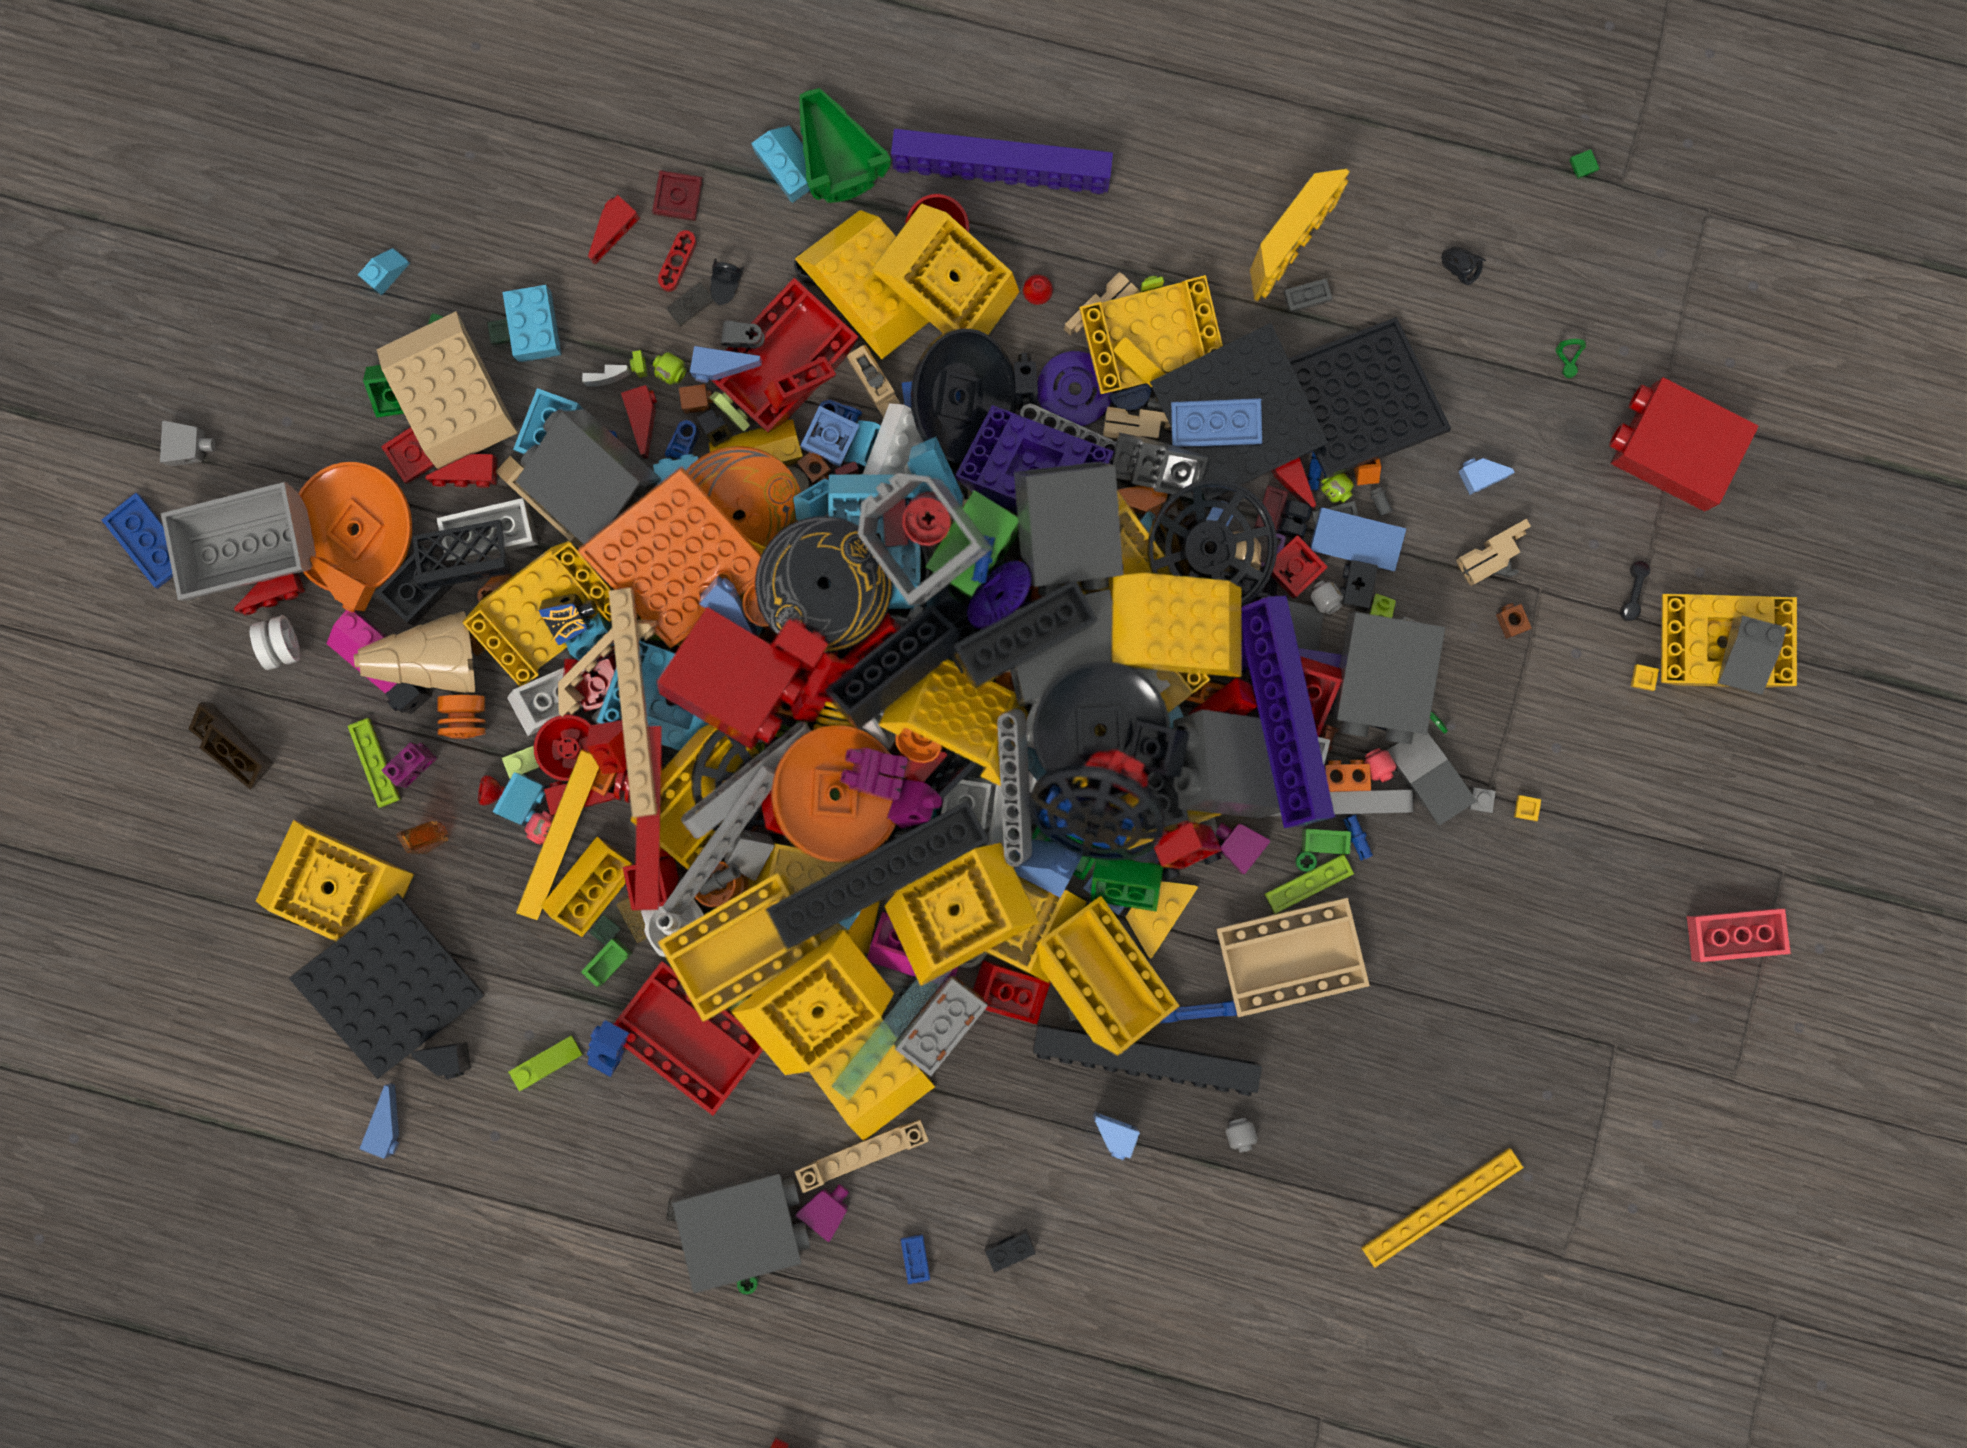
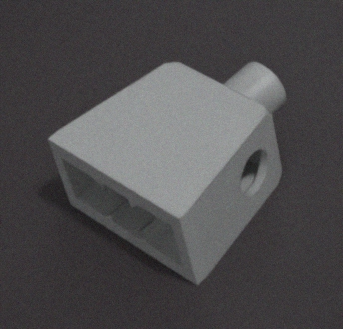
(183, 444)
(750, 852)

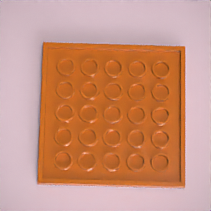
(671, 552)

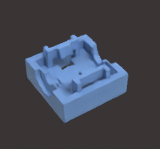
(833, 427)

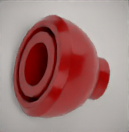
(1037, 289)
(489, 790)

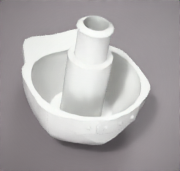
(662, 923)

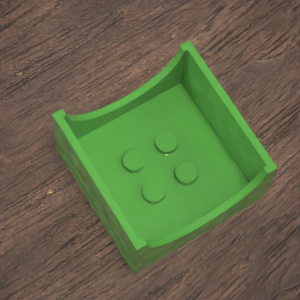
(991, 522)

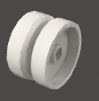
(274, 642)

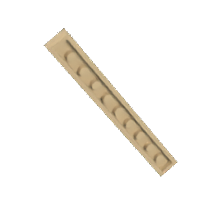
(633, 702)

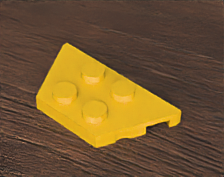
(1154, 926)

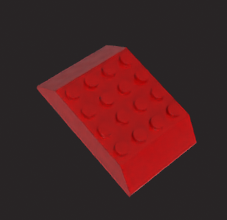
(795, 334)
(693, 1055)

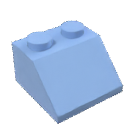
(1118, 1136)

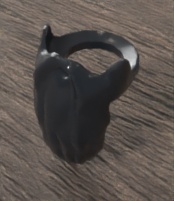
(1461, 263)
(724, 281)

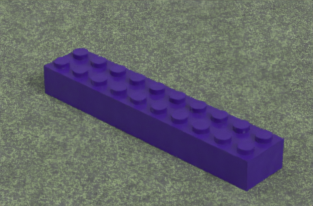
(1001, 161)
(1285, 712)

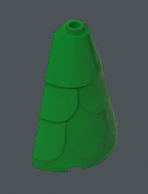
(837, 150)

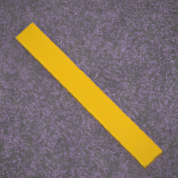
(558, 835)
(1442, 1207)

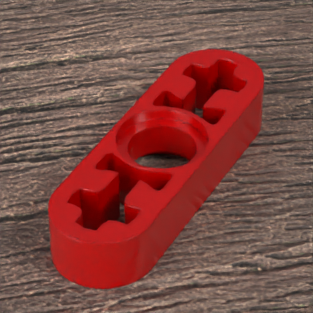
(689, 249)

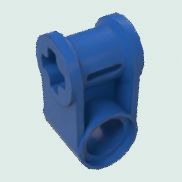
(843, 410)
(682, 443)

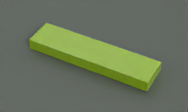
(373, 762)
(1309, 884)

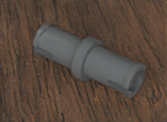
(720, 879)

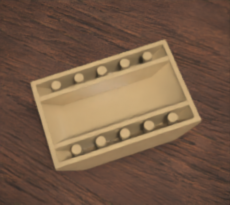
(445, 391)
(1292, 957)

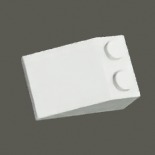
(537, 701)

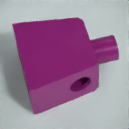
(914, 804)
(1241, 845)
(825, 1211)

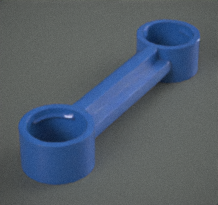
(1201, 1011)

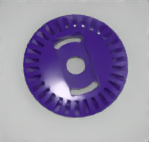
(1077, 369)
(1014, 580)

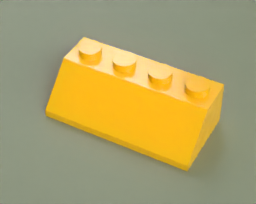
(780, 442)
(587, 887)

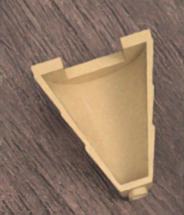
(423, 656)

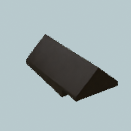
(1177, 541)
(228, 745)

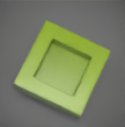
(638, 364)

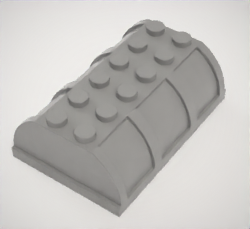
(238, 540)

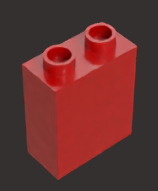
(1682, 443)
(732, 679)

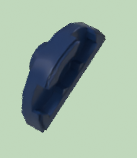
(1132, 398)

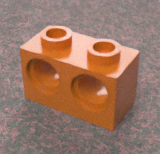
(1346, 780)

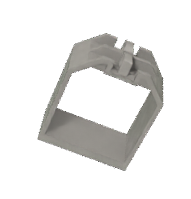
(888, 497)

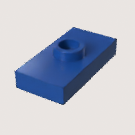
(915, 1259)

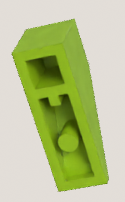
(545, 1063)

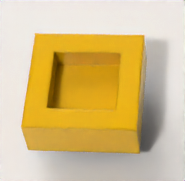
(1644, 677)
(1527, 808)

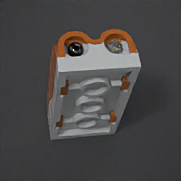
(940, 1024)

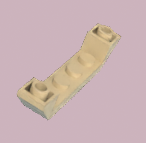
(509, 472)
(568, 695)
(861, 1154)

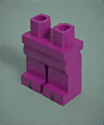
(408, 763)
(866, 772)

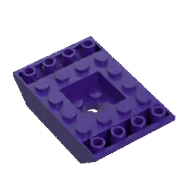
(1019, 444)

